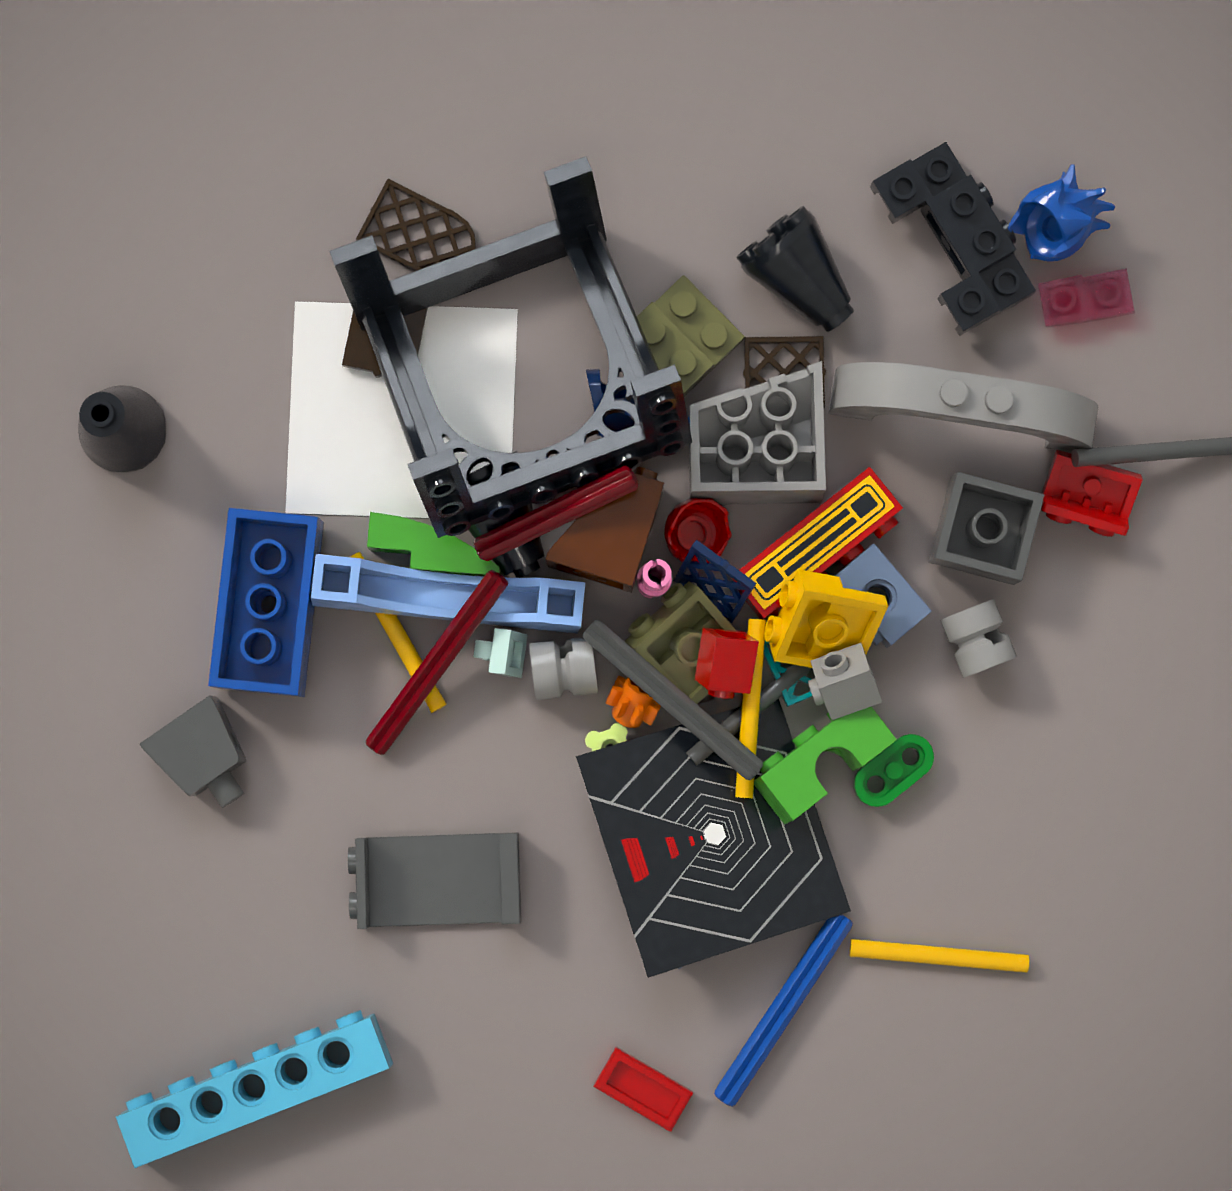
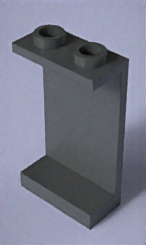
(435, 880)

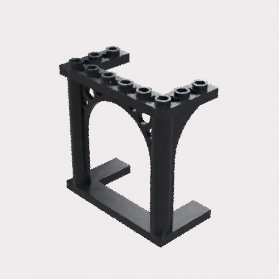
(442, 484)

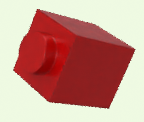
(726, 662)

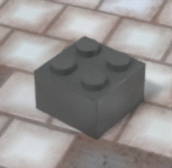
(986, 528)

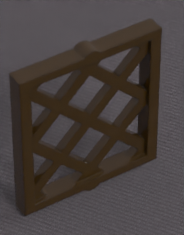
(753, 342)

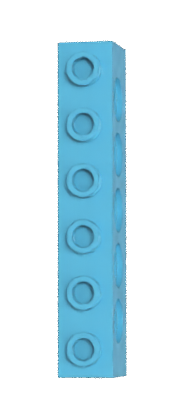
(150, 1140)

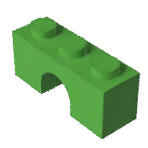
(791, 781)

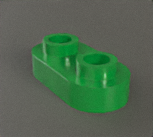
(893, 771)

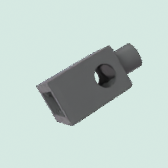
(199, 751)

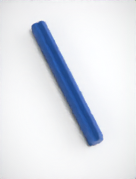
(782, 1009)

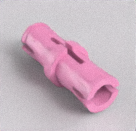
(658, 569)

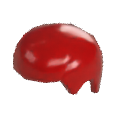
(697, 520)

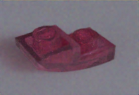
(1086, 298)

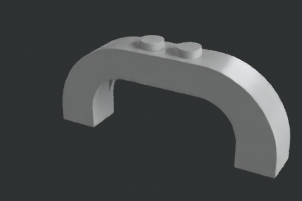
(1034, 409)

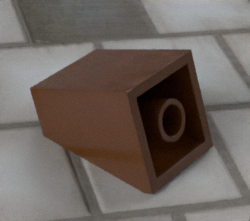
(611, 539)

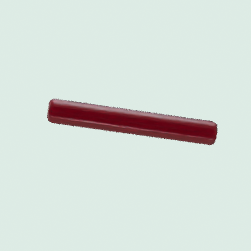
(556, 513)

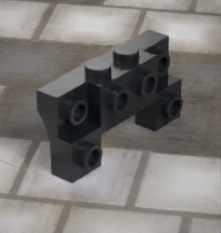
(965, 228)

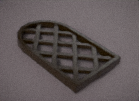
(415, 197)

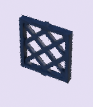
(727, 572)

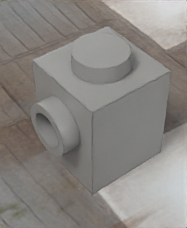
(844, 682)

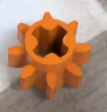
(631, 704)

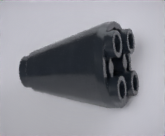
(799, 269)

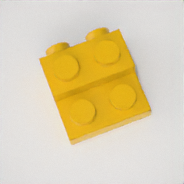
(821, 618)

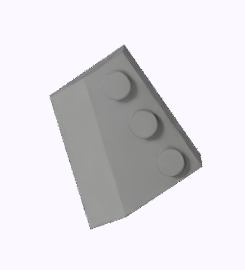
(761, 442)

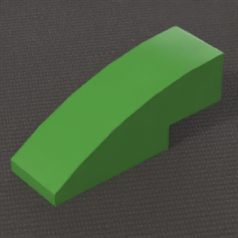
(427, 552)

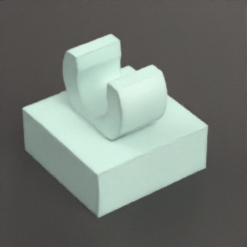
(504, 653)

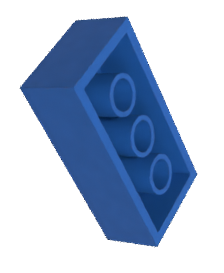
(262, 559)

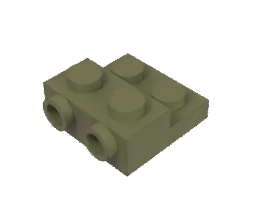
(688, 332)
(674, 633)

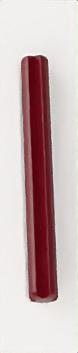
(436, 662)

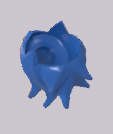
(1059, 217)

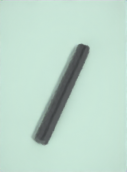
(673, 700)

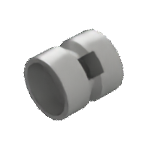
(978, 638)
(563, 668)

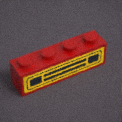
(822, 539)

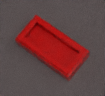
(643, 1089)

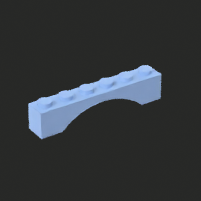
(436, 595)

